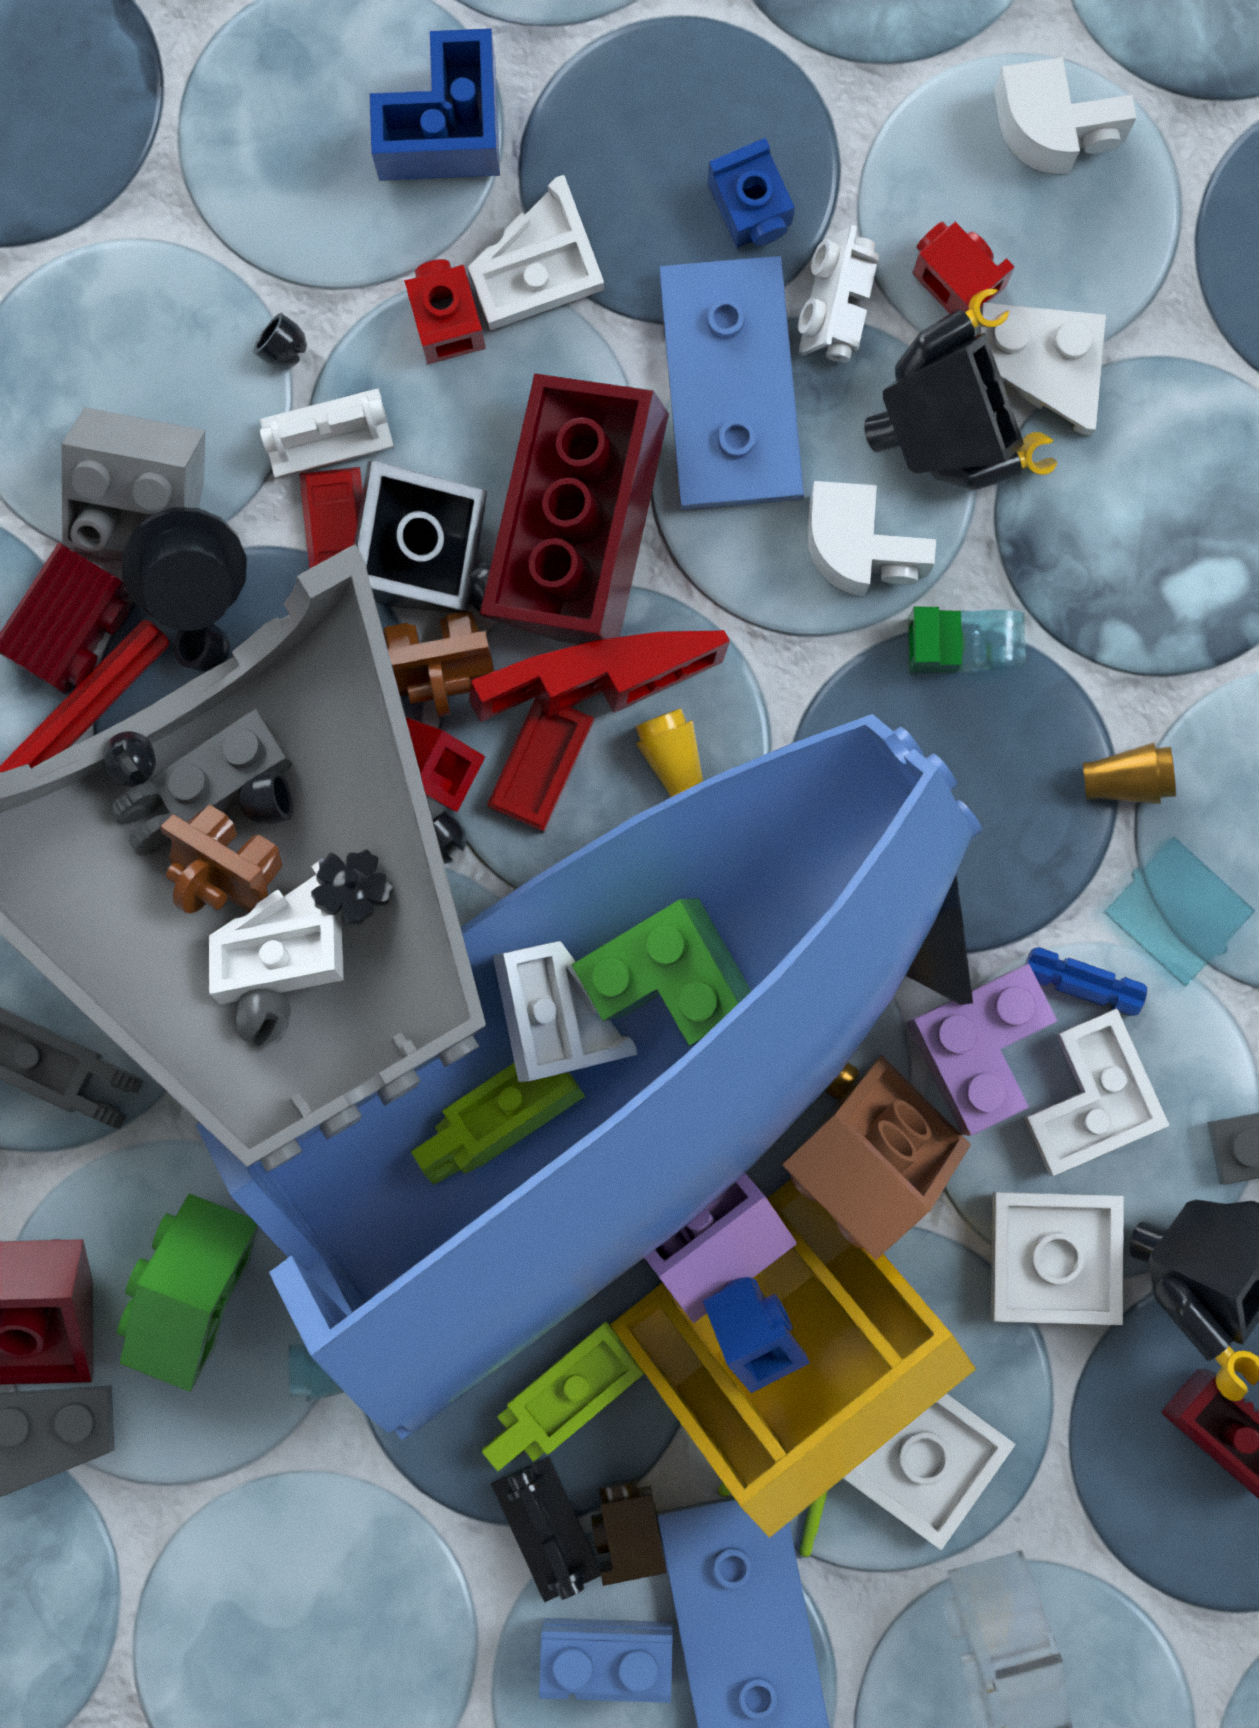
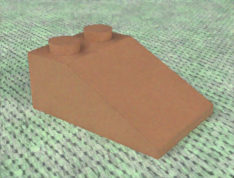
(877, 1159)

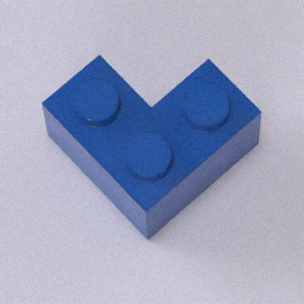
(444, 129)

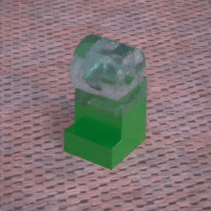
(965, 640)

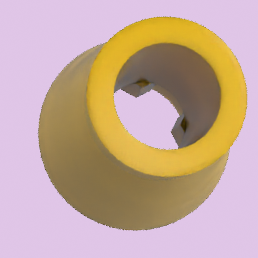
(671, 750)

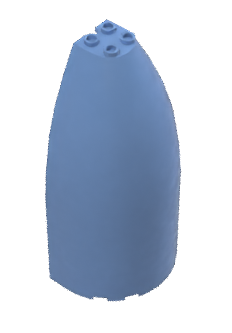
(822, 888)

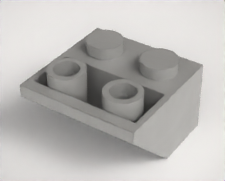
(123, 472)

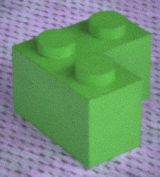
(669, 956)
(184, 1291)

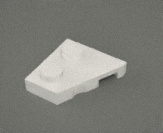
(537, 262)
(1050, 358)
(276, 947)
(552, 1016)

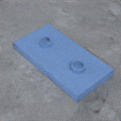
(731, 383)
(741, 1619)

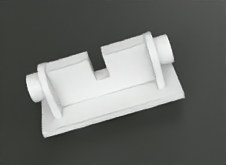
(841, 269)
(326, 433)

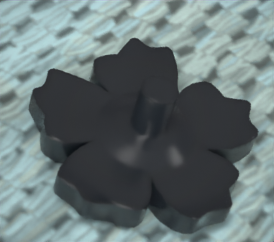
(350, 886)

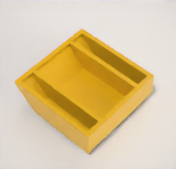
(871, 1369)

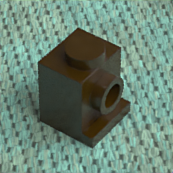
(629, 1532)

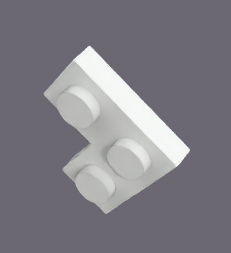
(1114, 1099)

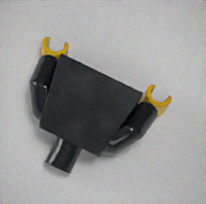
(954, 409)
(1209, 1281)

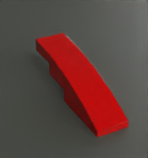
(619, 667)

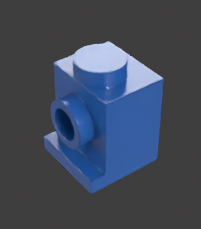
(742, 172)
(754, 1334)

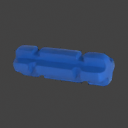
(1087, 981)

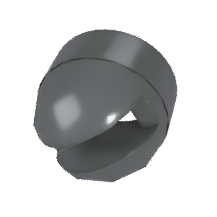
(251, 1015)

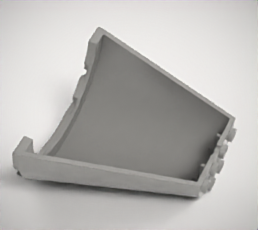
(139, 965)

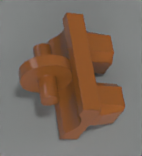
(440, 666)
(210, 871)

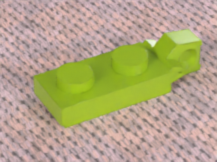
(493, 1121)
(564, 1397)

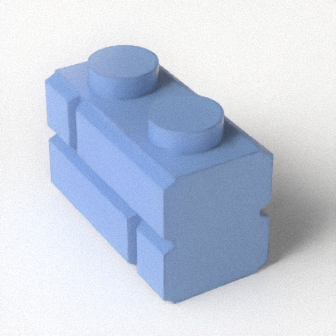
(606, 1660)

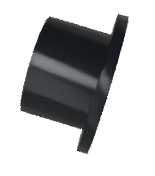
(184, 567)

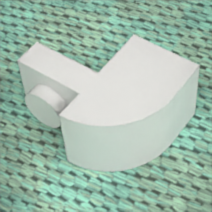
(1046, 127)
(845, 545)

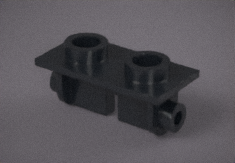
(547, 1530)

